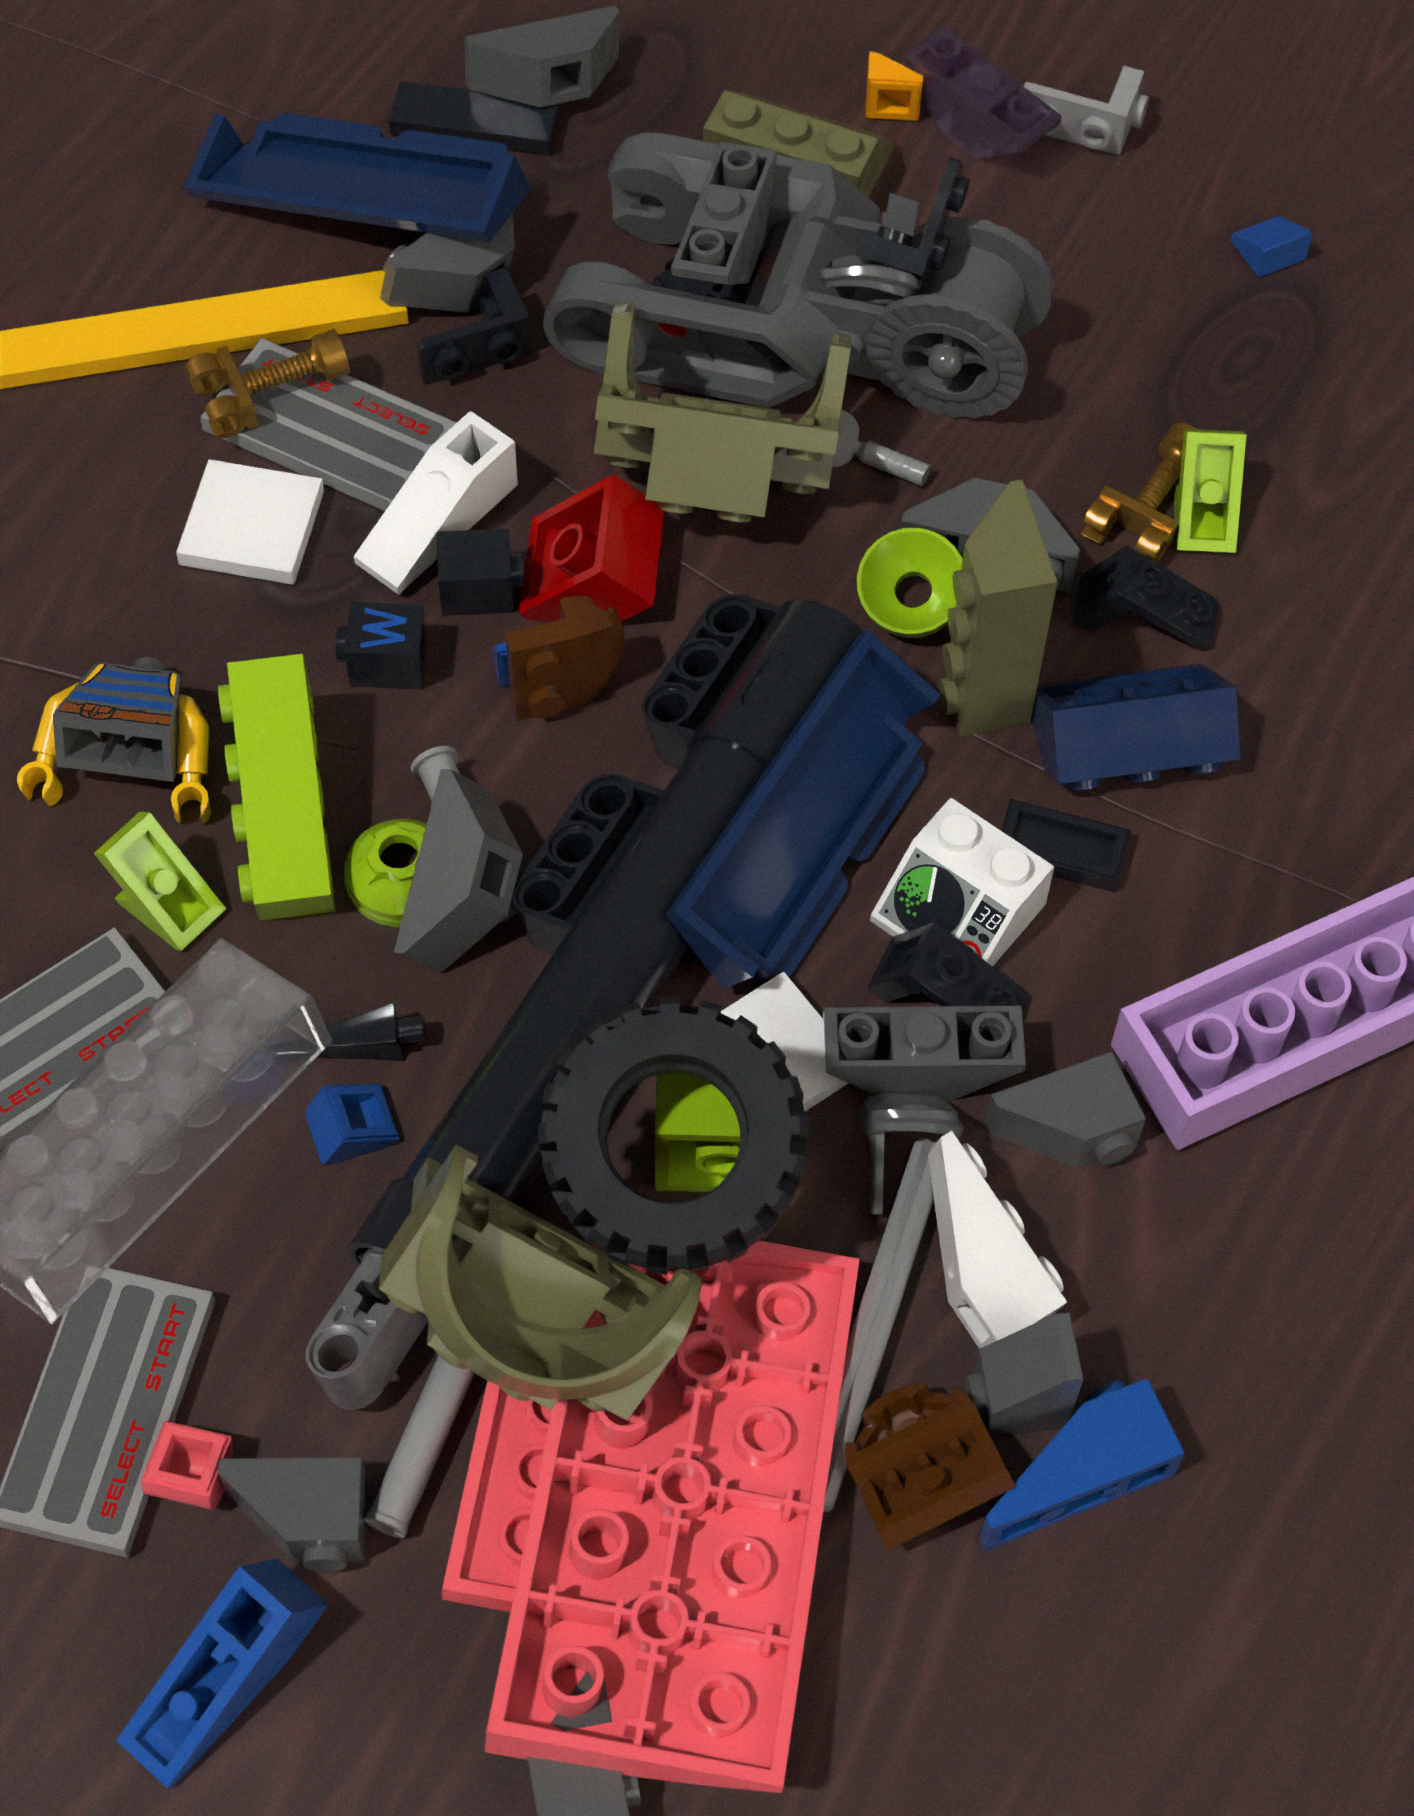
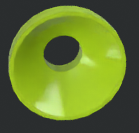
(904, 555)
(371, 885)

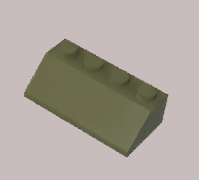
(998, 619)

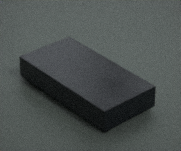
(1075, 846)

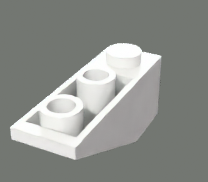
(447, 491)
(987, 1263)

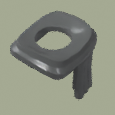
(853, 272)
(900, 1113)

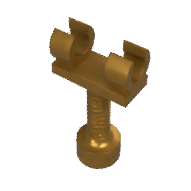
(230, 413)
(1140, 515)

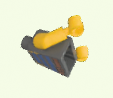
(123, 725)

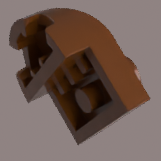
(563, 660)
(923, 1461)

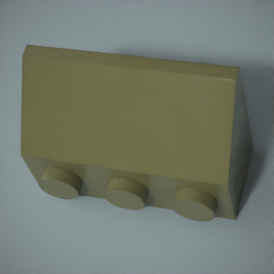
(799, 135)

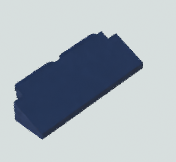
(360, 176)
(814, 807)

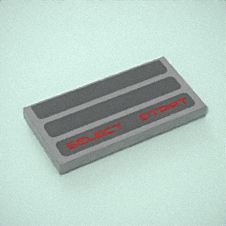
(337, 430)
(65, 1023)
(100, 1408)

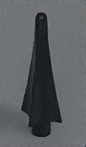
(374, 1035)

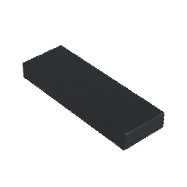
(473, 116)

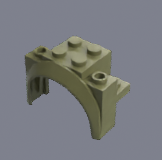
(712, 449)

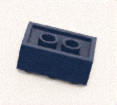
(1136, 725)

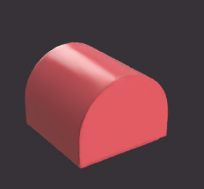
(186, 1465)

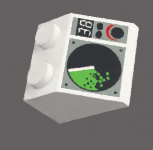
(967, 882)

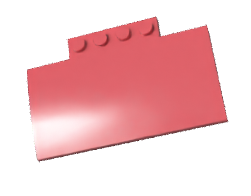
(668, 1540)

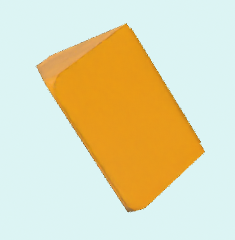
(892, 90)

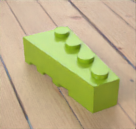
(279, 788)

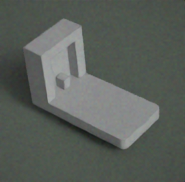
(1095, 122)

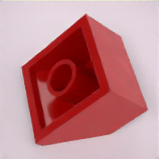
(596, 547)

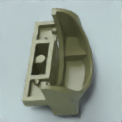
(520, 1292)

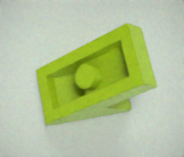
(1209, 490)
(158, 882)

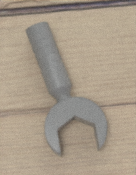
(875, 454)

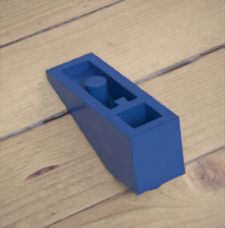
(1101, 1454)
(222, 1667)

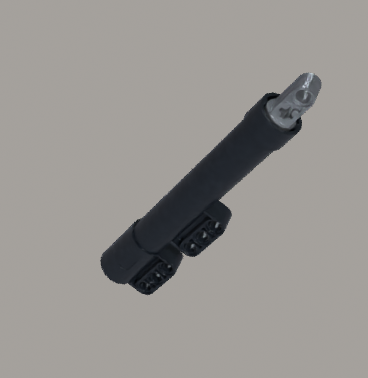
(600, 910)

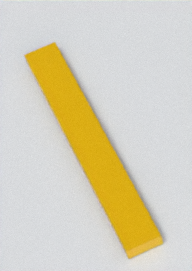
(194, 328)

